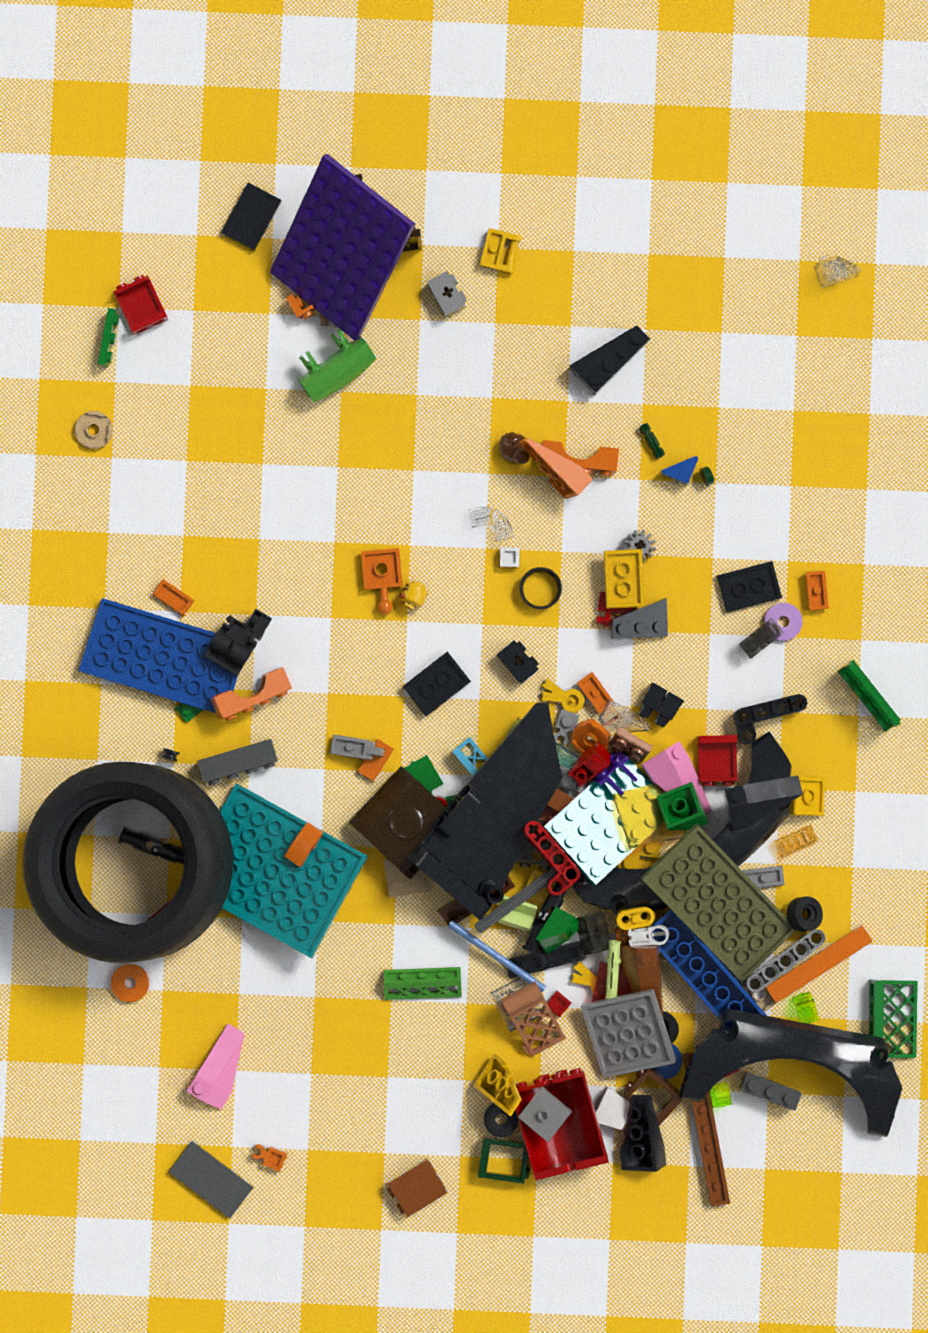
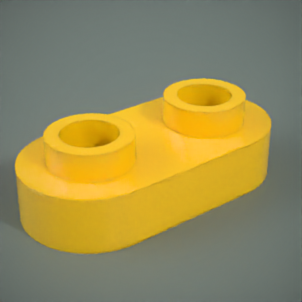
(634, 918)

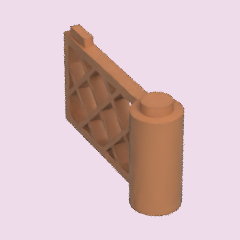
(524, 1002)

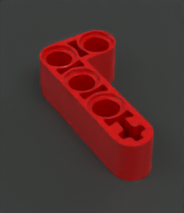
(548, 855)

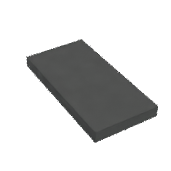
(211, 1179)

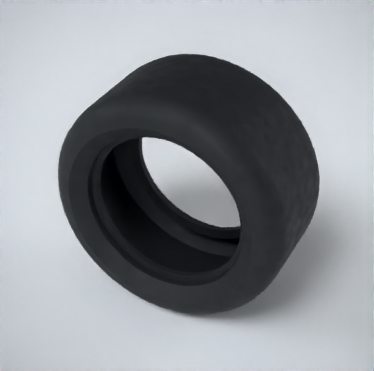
(53, 845)

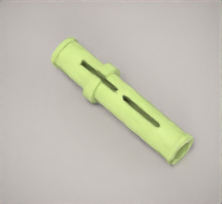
(613, 968)

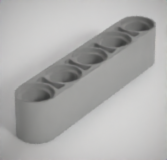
(776, 965)

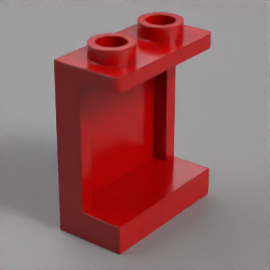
(140, 304)
(717, 759)

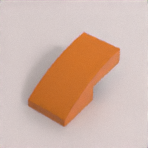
(304, 844)

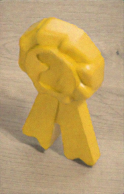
(571, 700)
(588, 977)

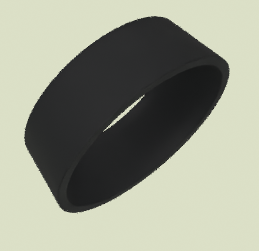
(546, 570)

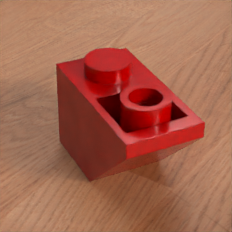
(590, 764)

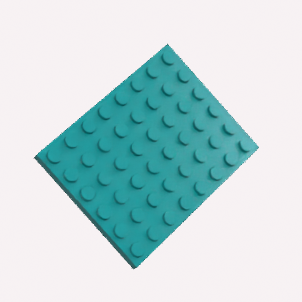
(273, 891)

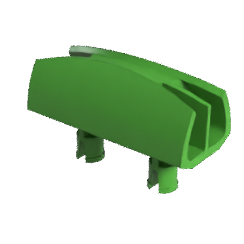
(337, 369)

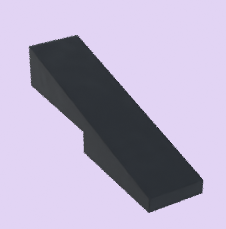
(560, 956)

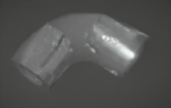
(494, 519)

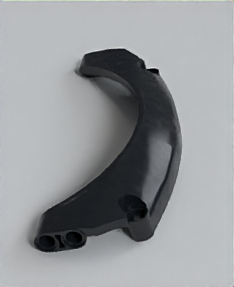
(626, 887)

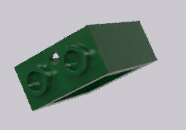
(483, 1173)

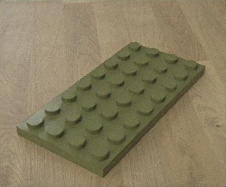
(718, 902)

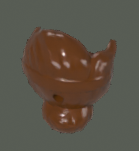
(513, 454)

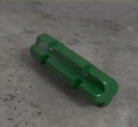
(651, 440)

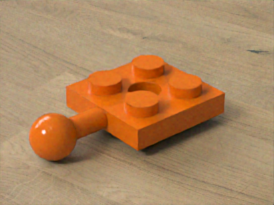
(390, 579)

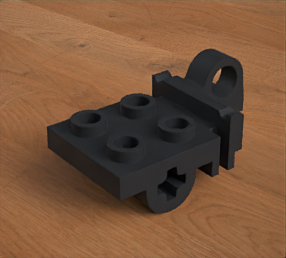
(236, 641)

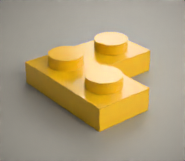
(632, 859)

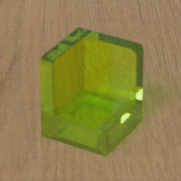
(720, 1095)

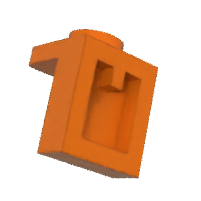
(297, 304)

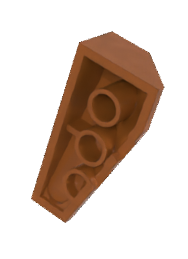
(643, 969)

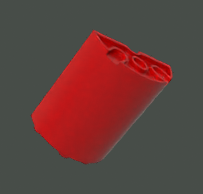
(578, 1140)

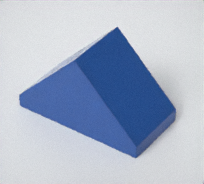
(681, 471)

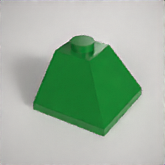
(682, 808)
(557, 930)

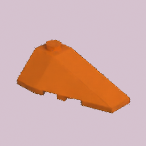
(564, 474)

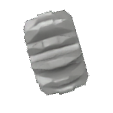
(646, 542)

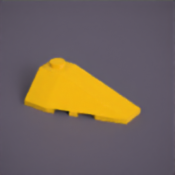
(499, 1085)

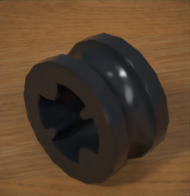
(170, 754)

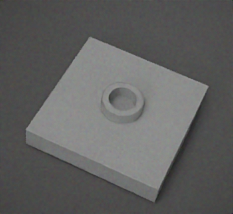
(545, 1114)

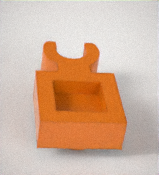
(272, 1158)

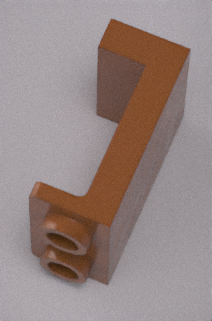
(416, 1188)

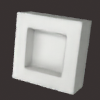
(509, 557)

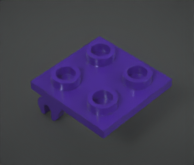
(616, 760)

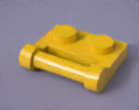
(494, 248)

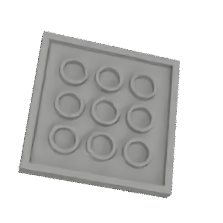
(628, 1033)

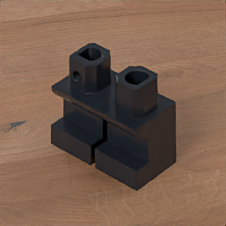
(652, 701)

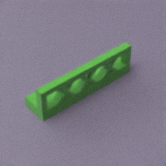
(422, 980)

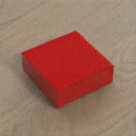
(558, 1003)

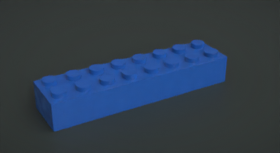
(702, 968)

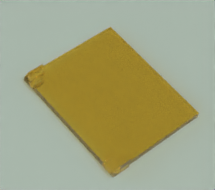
(642, 816)

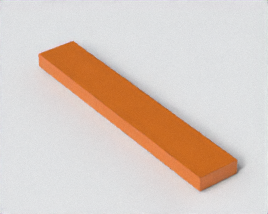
(818, 964)

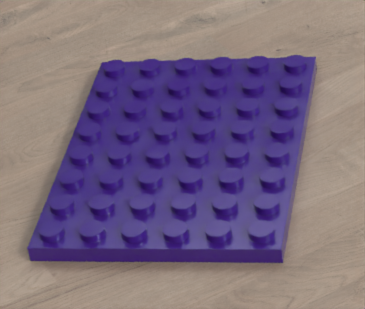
(342, 247)

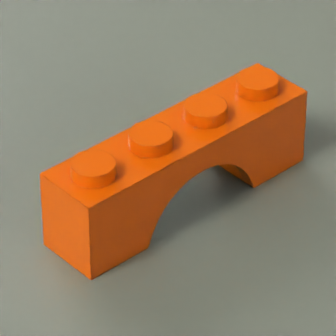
(604, 460)
(272, 684)

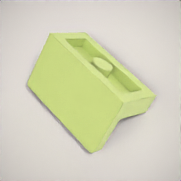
(520, 917)

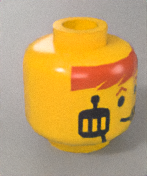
(413, 595)

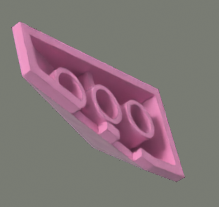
(673, 769)
(216, 1077)

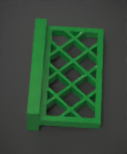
(869, 696)
(877, 1014)

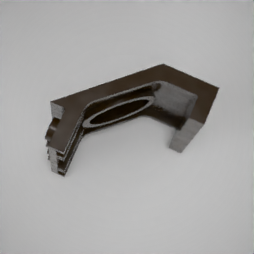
(398, 819)

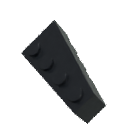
(605, 362)

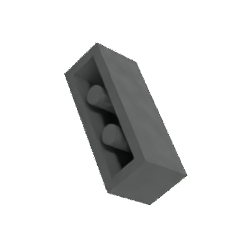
(770, 1090)

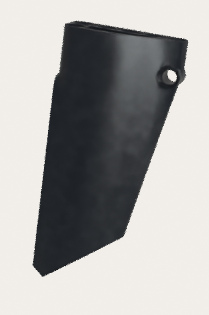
(483, 825)

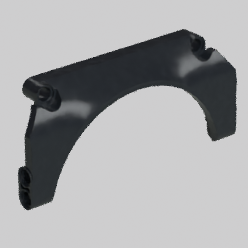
(760, 1038)

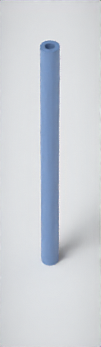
(495, 955)

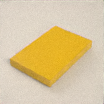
(624, 578)

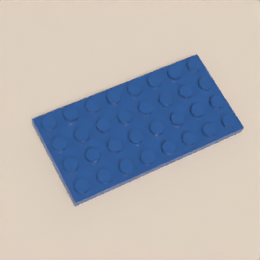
(154, 656)

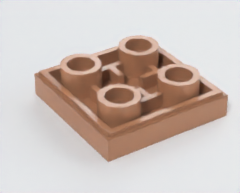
(630, 745)

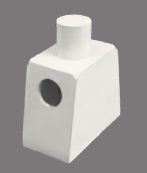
(612, 1109)

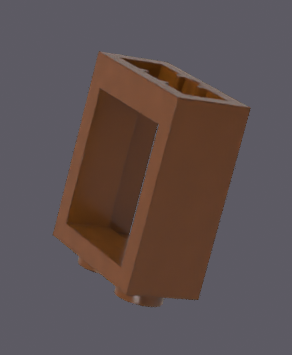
(669, 1106)

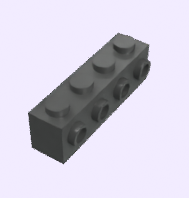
(237, 761)

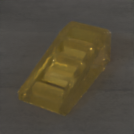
(782, 848)

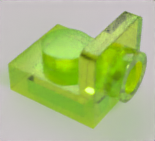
(805, 1008)

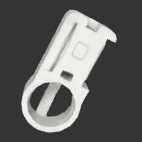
(644, 936)

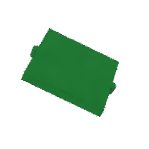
(425, 773)

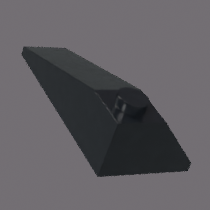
(758, 800)
(643, 1142)

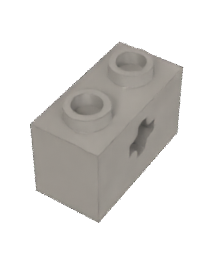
(439, 285)

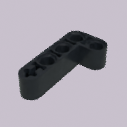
(770, 713)

